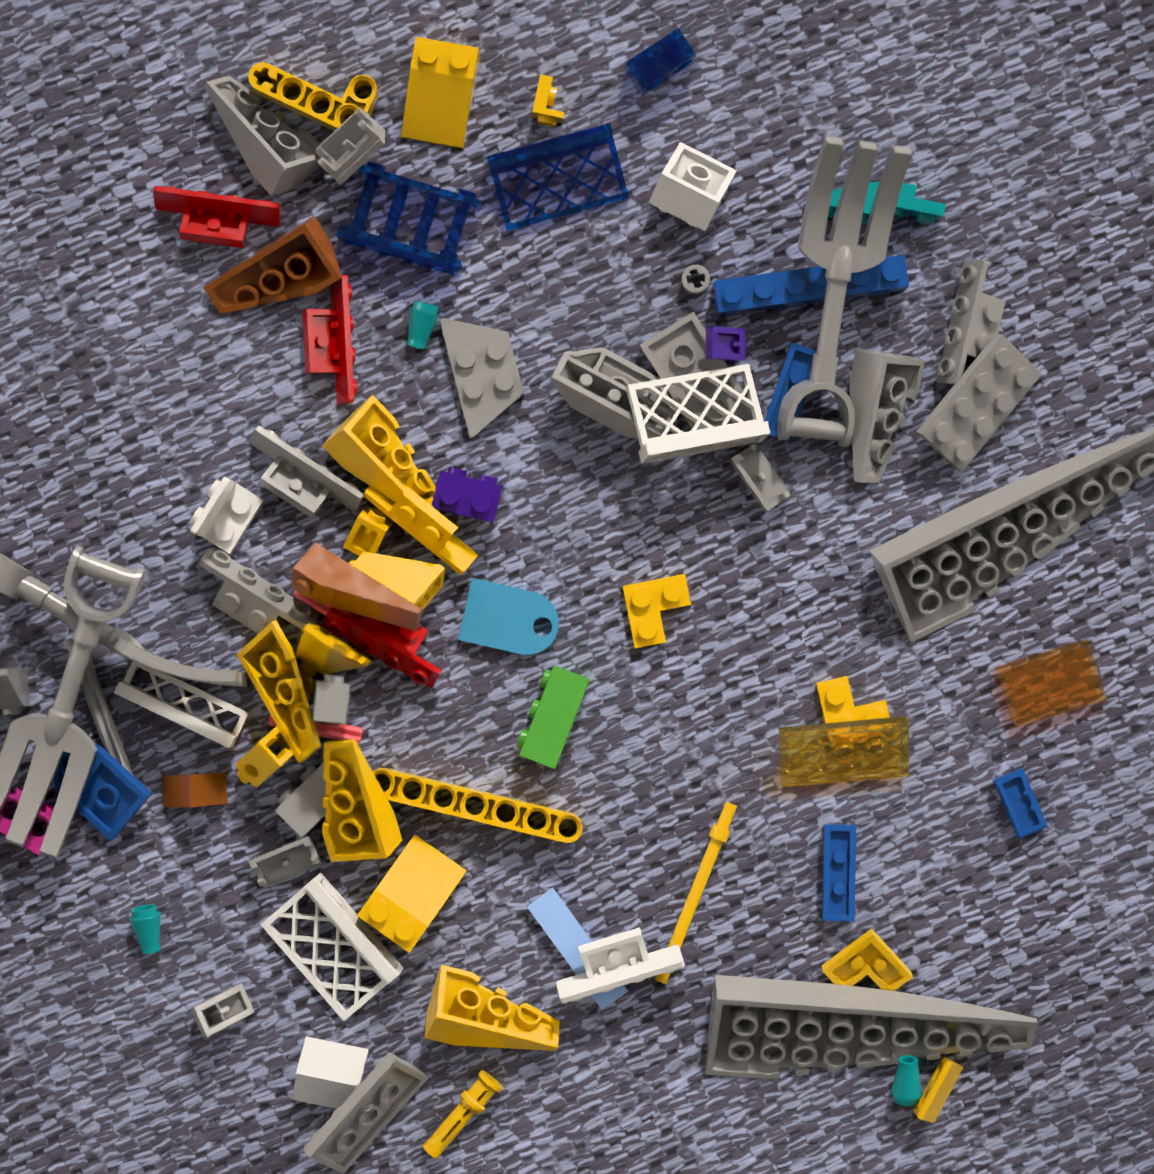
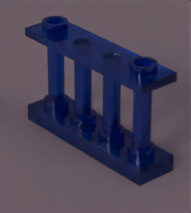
(386, 241)

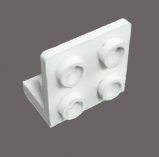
(226, 514)

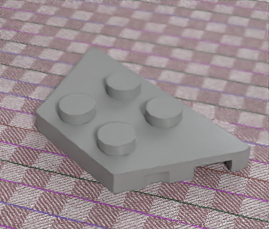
(482, 371)

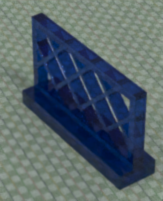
(552, 149)

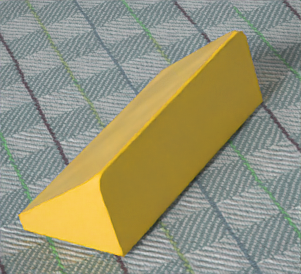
(938, 1090)

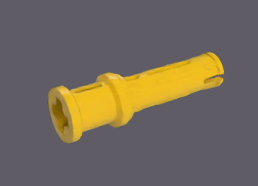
(471, 1103)

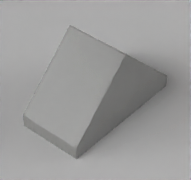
(222, 1010)

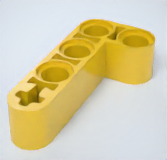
(312, 94)

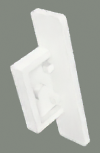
(615, 963)

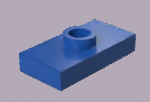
(1020, 803)

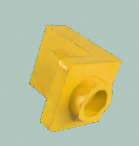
(546, 97)
(368, 531)

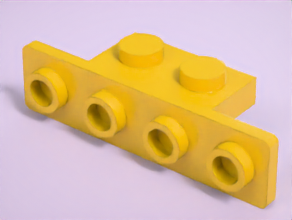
(426, 526)

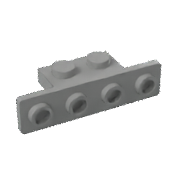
(972, 322)
(299, 478)
(252, 598)

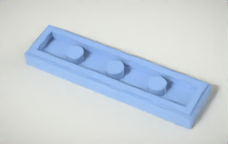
(567, 936)

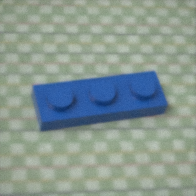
(794, 370)
(839, 872)

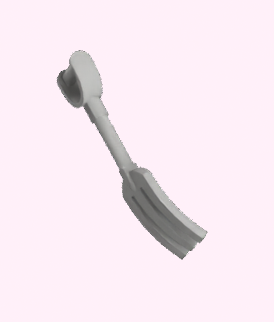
(840, 258)
(18, 581)
(55, 730)

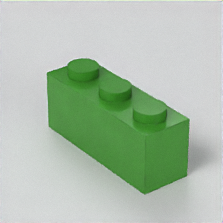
(552, 716)

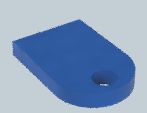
(110, 793)

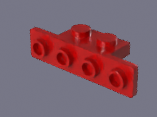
(215, 217)
(329, 341)
(386, 641)

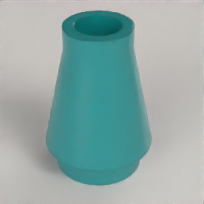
(421, 323)
(146, 925)
(907, 1082)

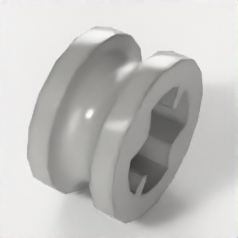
(701, 271)

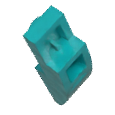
(924, 210)

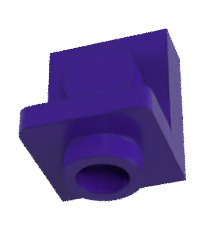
(725, 344)

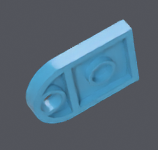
(505, 618)

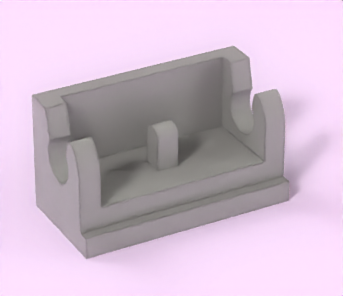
(350, 145)
(760, 477)
(286, 861)

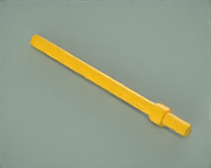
(719, 833)

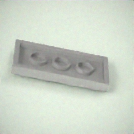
(682, 352)
(979, 402)
(365, 1113)

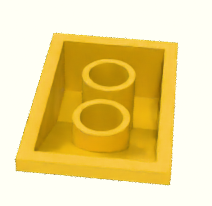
(440, 92)
(411, 893)

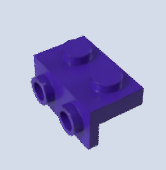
(467, 495)

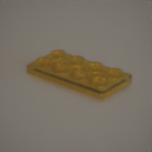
(844, 751)

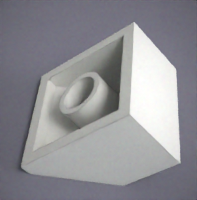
(692, 186)

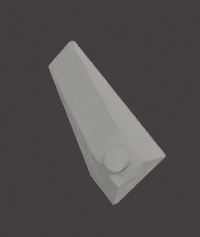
(270, 148)

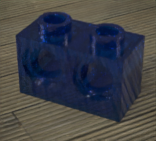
(660, 62)

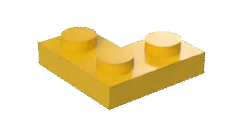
(646, 601)
(838, 703)
(867, 957)

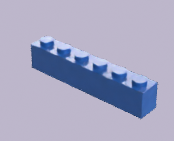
(804, 287)

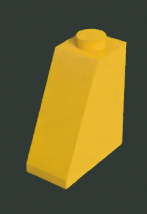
(409, 578)

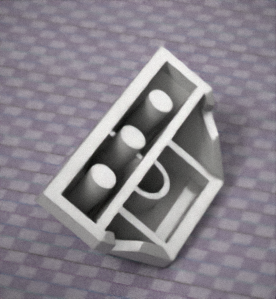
(596, 386)

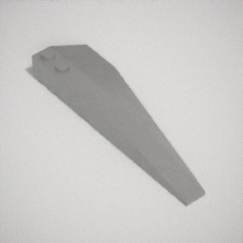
(972, 548)
(803, 1024)

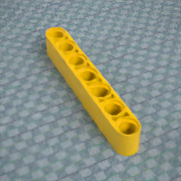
(491, 803)

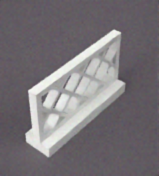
(701, 440)
(356, 935)

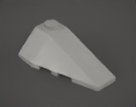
(879, 393)

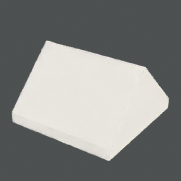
(328, 1072)

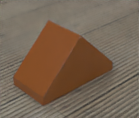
(194, 789)

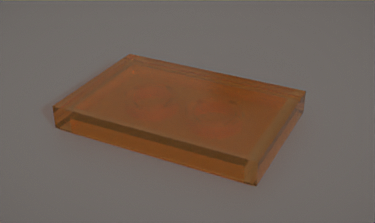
(1050, 683)

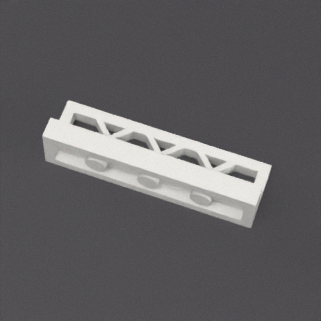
(177, 714)

